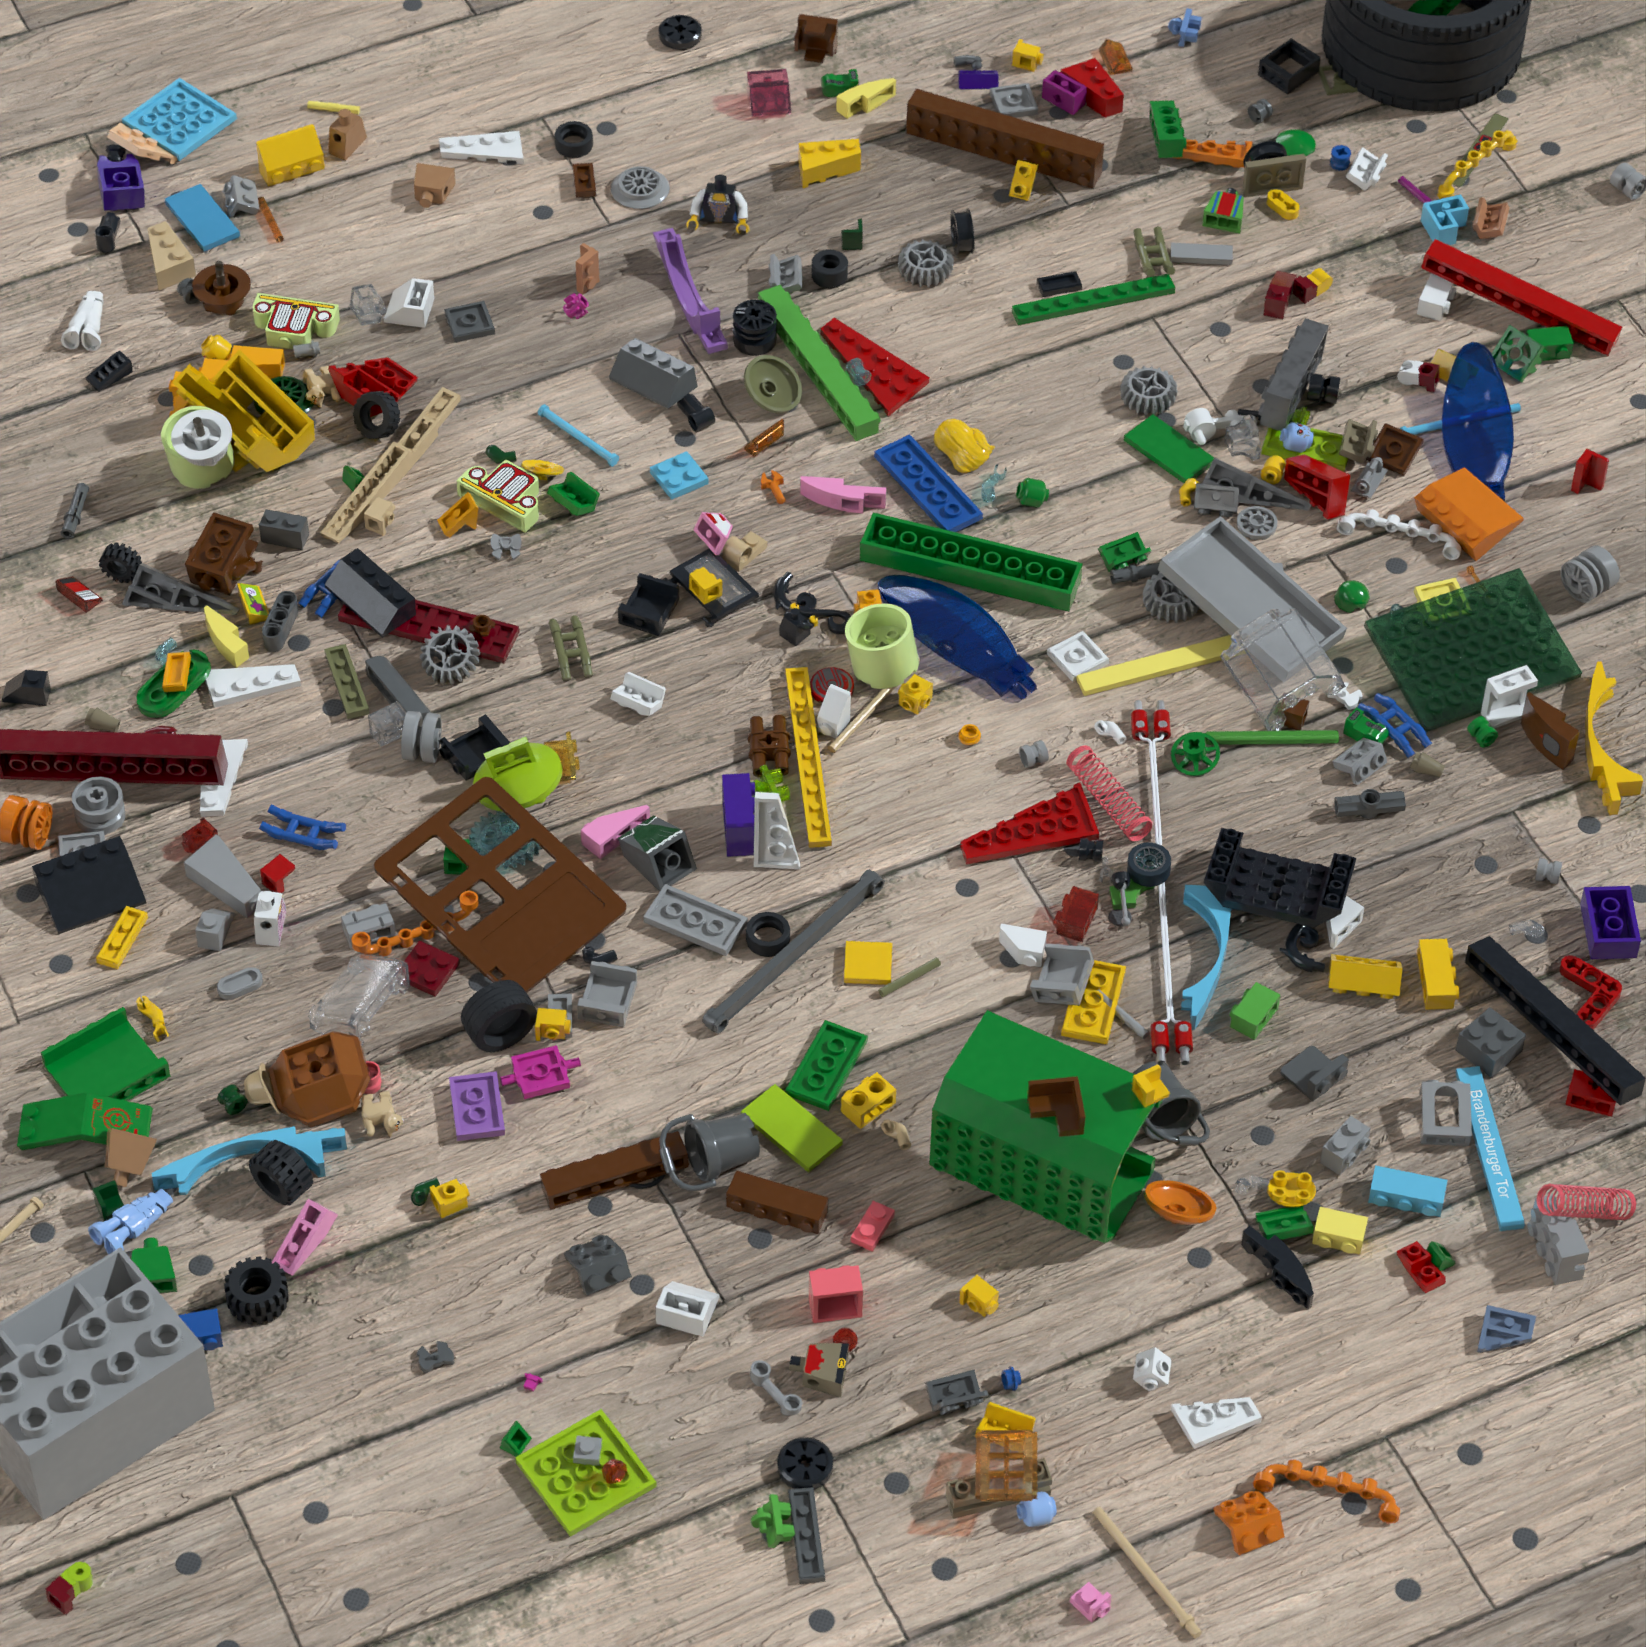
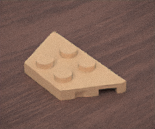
(138, 144)

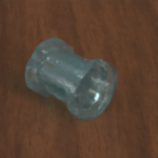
(858, 371)

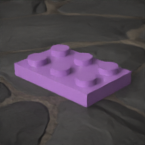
(477, 1106)

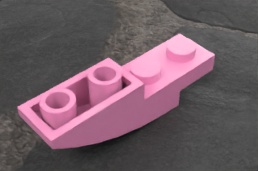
(836, 495)

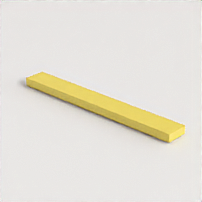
(1153, 666)

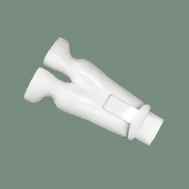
(86, 322)

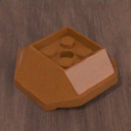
(320, 1078)

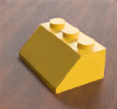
(290, 155)
(1364, 976)

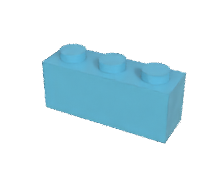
(1407, 1191)

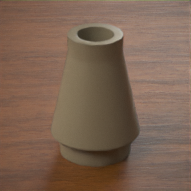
(101, 720)
(1426, 765)

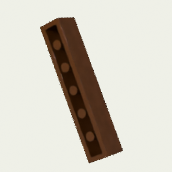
(611, 1171)

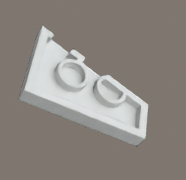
(1213, 1421)

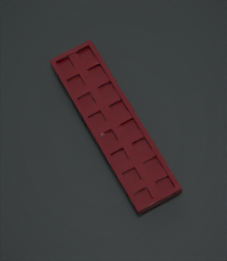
(431, 616)

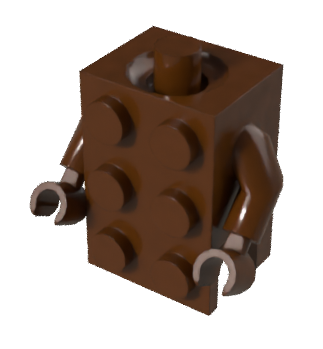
(222, 555)

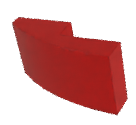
(1419, 1266)

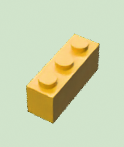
(1437, 974)

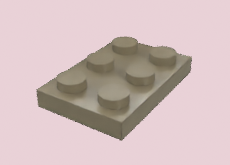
(1274, 173)

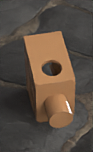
(346, 134)
(433, 184)
(127, 1154)

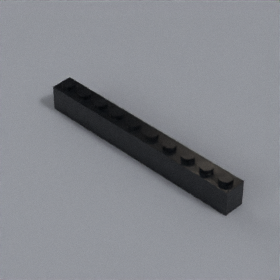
(1555, 1020)

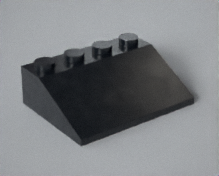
(88, 884)

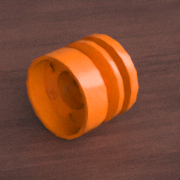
(25, 822)

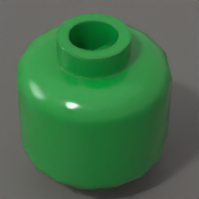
(1032, 492)

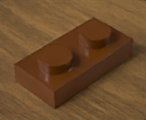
(584, 180)

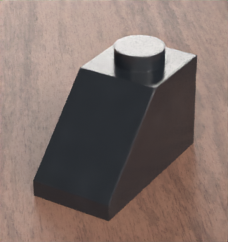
(28, 688)

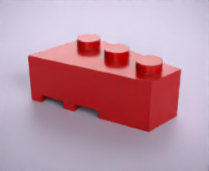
(1101, 91)
(1319, 483)

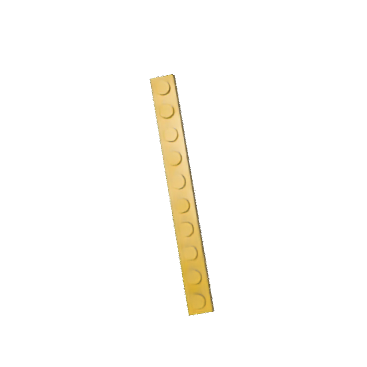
(808, 757)

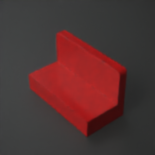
(1590, 470)

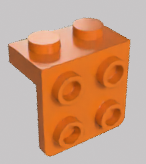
(1251, 1521)

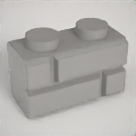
(374, 921)

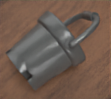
(1175, 1113)
(712, 1147)

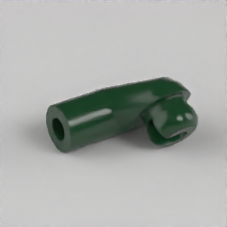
(498, 455)
(422, 1191)

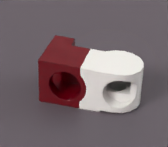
(1420, 374)

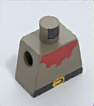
(823, 1367)

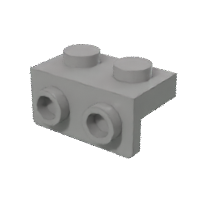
(240, 195)
(786, 273)

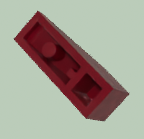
(1279, 295)

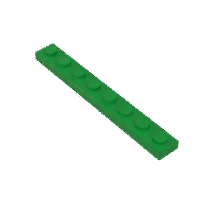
(1093, 299)

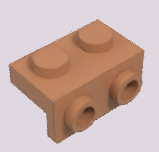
(1490, 219)
(587, 269)

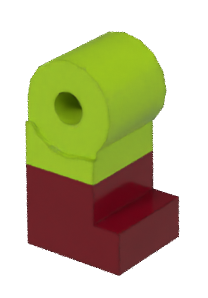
(68, 1586)

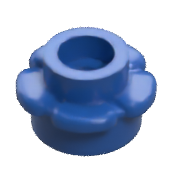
(1011, 1379)

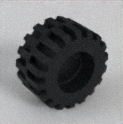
(280, 1172)
(256, 1274)

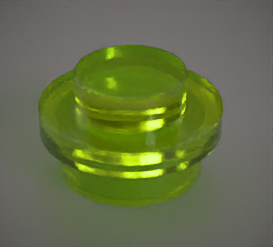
(1301, 416)

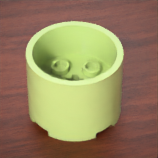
(186, 472)
(882, 645)

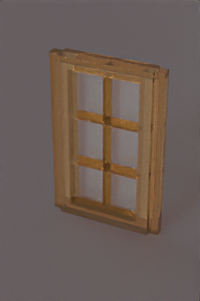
(1006, 1465)

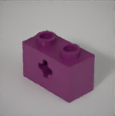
(1064, 92)

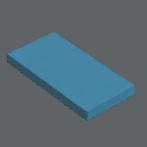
(202, 217)

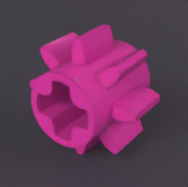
(575, 306)

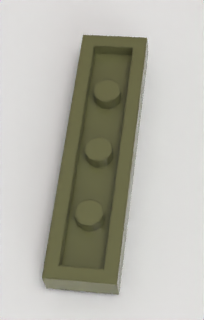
(346, 681)

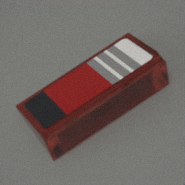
(78, 593)

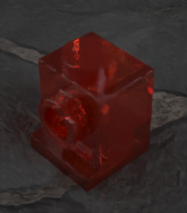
(198, 836)

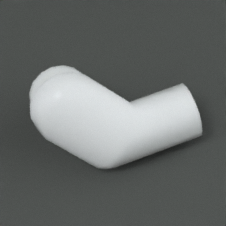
(1110, 729)

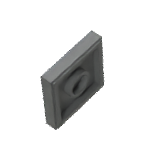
(469, 321)

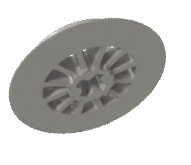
(640, 191)

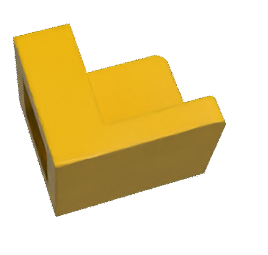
(1149, 1087)

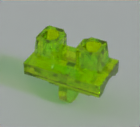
(769, 780)

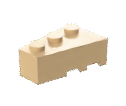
(169, 256)

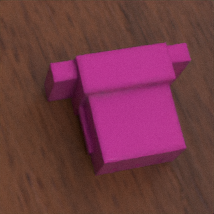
(532, 1381)

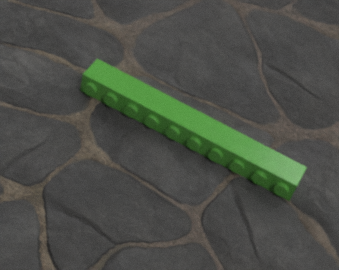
(821, 365)

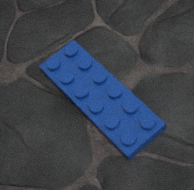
(928, 484)

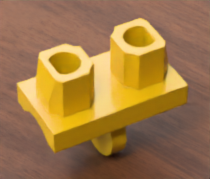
(1023, 180)

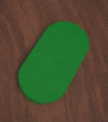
(156, 703)

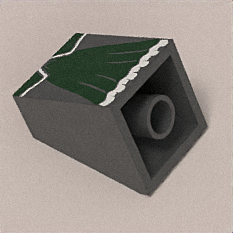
(658, 851)

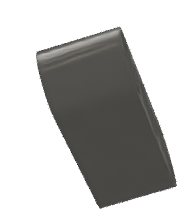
(280, 621)

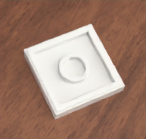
(1077, 656)

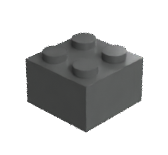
(1490, 1042)

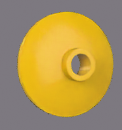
(542, 469)

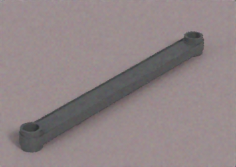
(718, 1018)

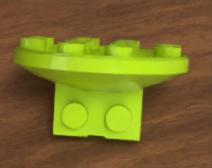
(522, 770)

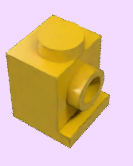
(1027, 56)
(705, 585)
(551, 1024)
(449, 1197)
(979, 1296)

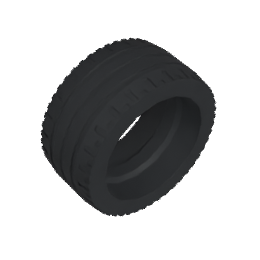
(498, 1016)

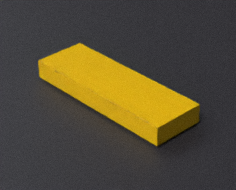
(122, 937)

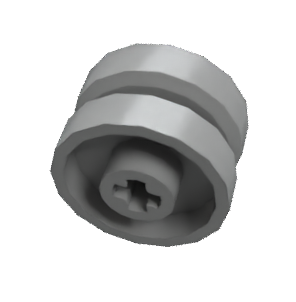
(421, 736)
(98, 805)

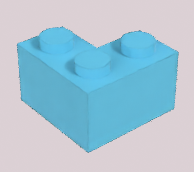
(1444, 217)

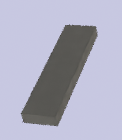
(806, 1536)

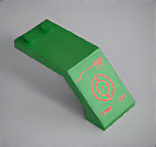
(80, 1118)

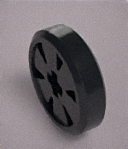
(680, 32)
(814, 1453)

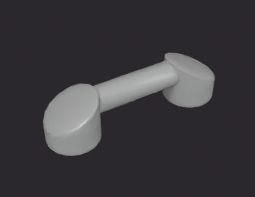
(760, 1374)

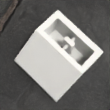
(411, 303)
(685, 1308)

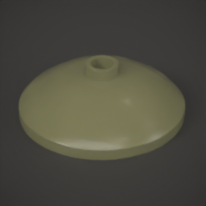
(772, 384)

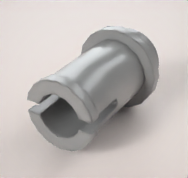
(306, 349)

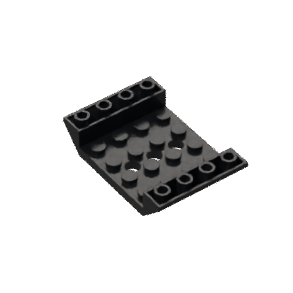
(1251, 879)

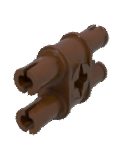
(769, 744)

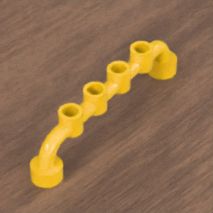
(1505, 140)

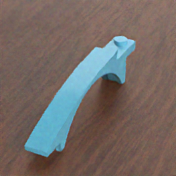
(1218, 918)
(308, 1145)

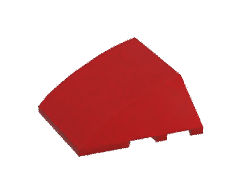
(372, 376)

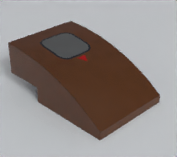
(1549, 731)

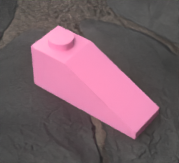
(603, 832)
(304, 1236)

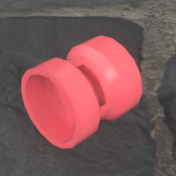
(375, 1082)

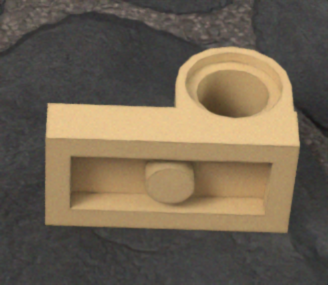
(741, 552)

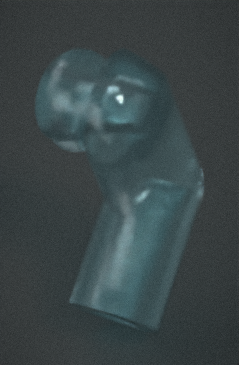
(164, 649)

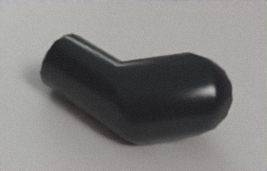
(590, 955)

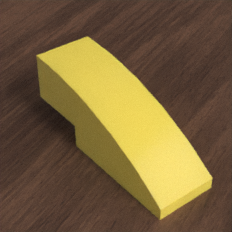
(865, 97)
(226, 637)

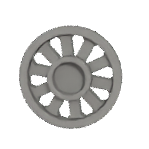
(1257, 522)

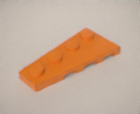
(1216, 153)

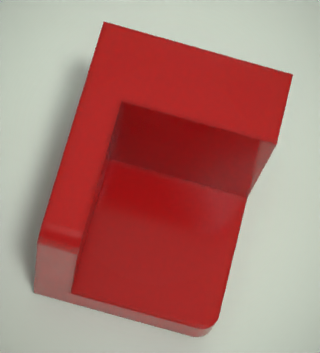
(274, 873)

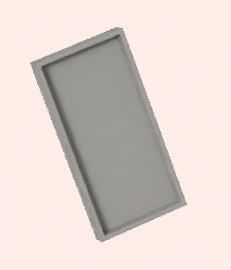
(1240, 583)

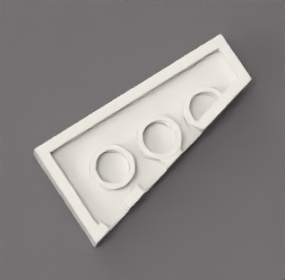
(498, 146)
(245, 683)
(216, 797)
(772, 834)

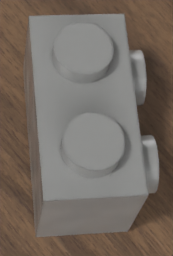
(1345, 1145)

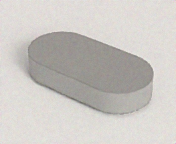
(239, 983)

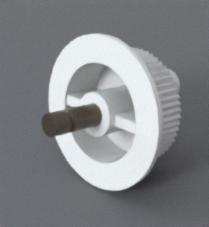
(202, 437)

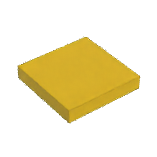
(868, 962)

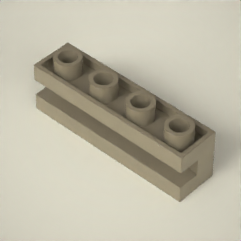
(961, 1493)

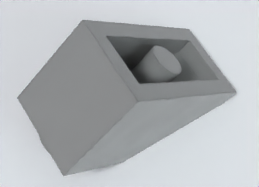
(213, 928)

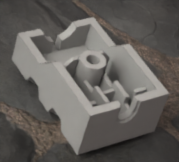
(1559, 1244)

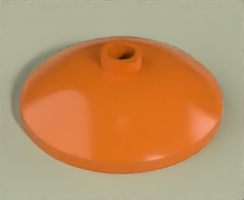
(1179, 1202)

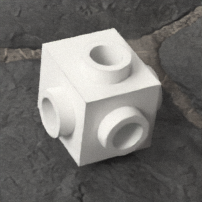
(1152, 1369)

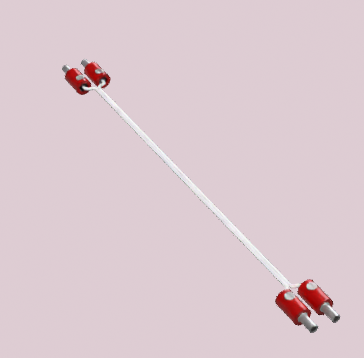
(1159, 1029)

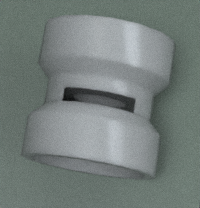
(1032, 754)
(1549, 871)

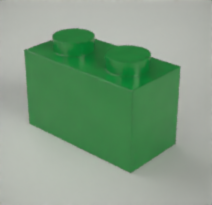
(1556, 340)

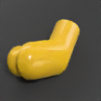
(1185, 490)

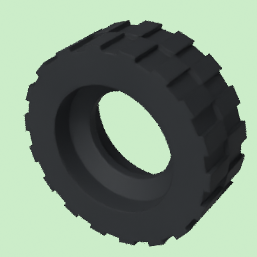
(390, 411)

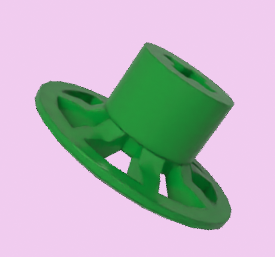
(1195, 751)

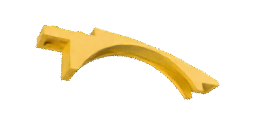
(1611, 776)

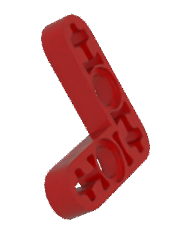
(1599, 994)

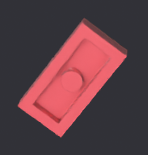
(872, 1226)

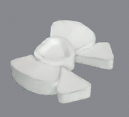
(1349, 700)

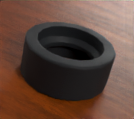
(573, 150)
(763, 920)

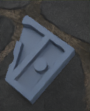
(1505, 1329)

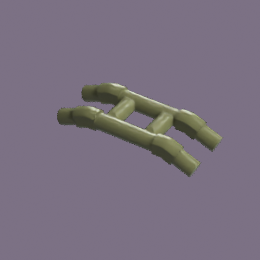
(1160, 248)
(563, 654)

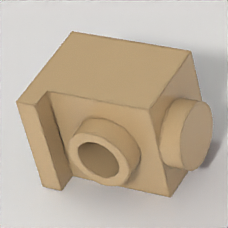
(379, 516)

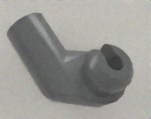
(967, 60)

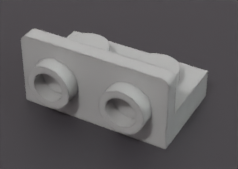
(1361, 759)

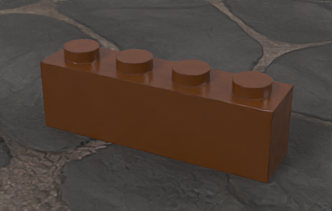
(777, 1202)

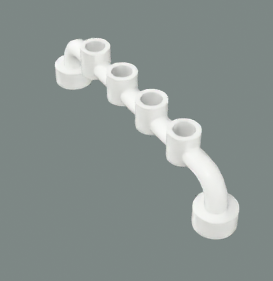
(1392, 524)

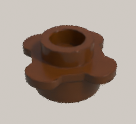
(482, 625)

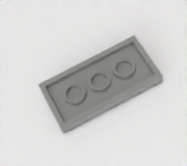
(695, 920)

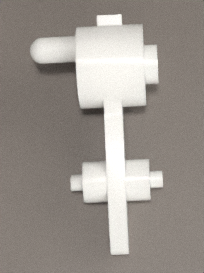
(1203, 426)

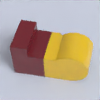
(1312, 284)

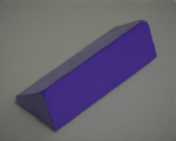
(978, 79)

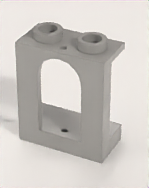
(1444, 1134)

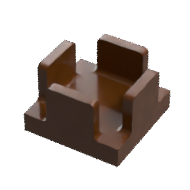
(817, 37)

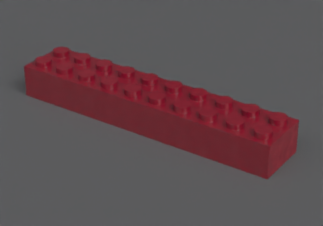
(112, 755)

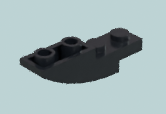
(1287, 1270)

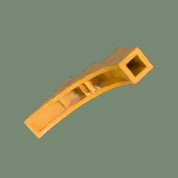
(268, 360)

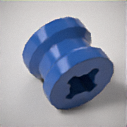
(1340, 157)

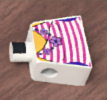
(269, 909)

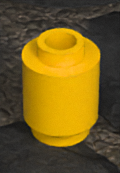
(1273, 470)

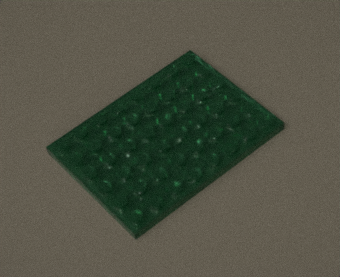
(1458, 640)

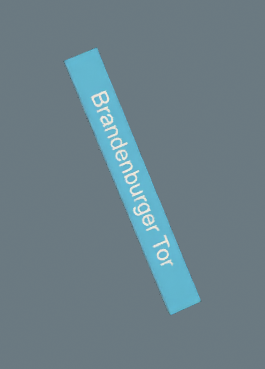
(1491, 1152)

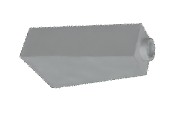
(223, 876)

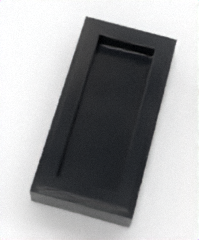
(1059, 284)

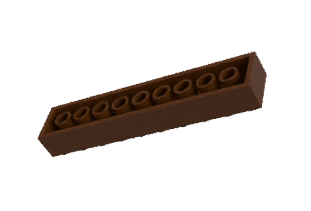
(1004, 138)

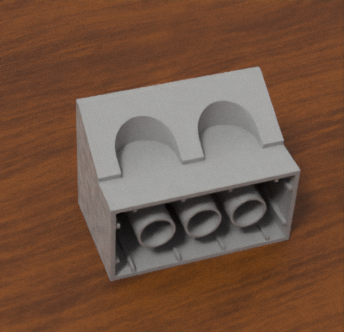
(94, 1382)

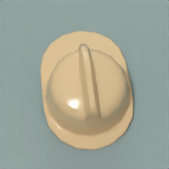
(259, 1088)

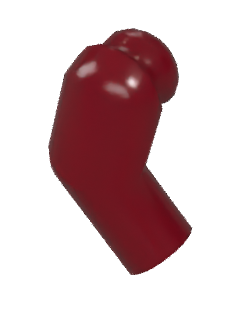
(161, 730)

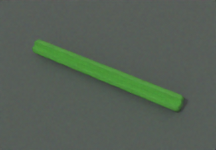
(1274, 737)

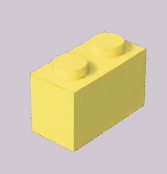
(1340, 1230)

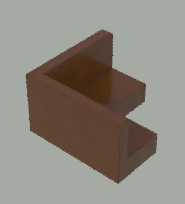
(1060, 1099)

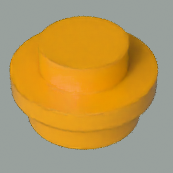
(969, 734)

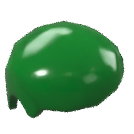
(1351, 596)

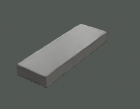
(1201, 253)

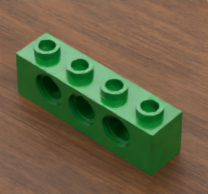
(1167, 129)

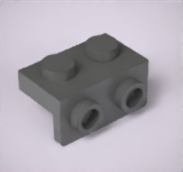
(1216, 499)

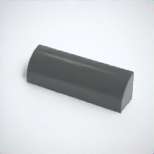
(393, 685)

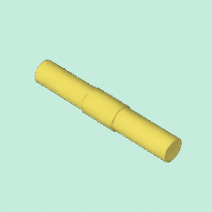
(332, 107)

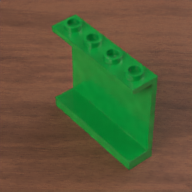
(105, 1060)

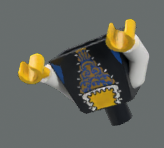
(720, 204)

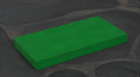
(1169, 449)
(826, 1065)

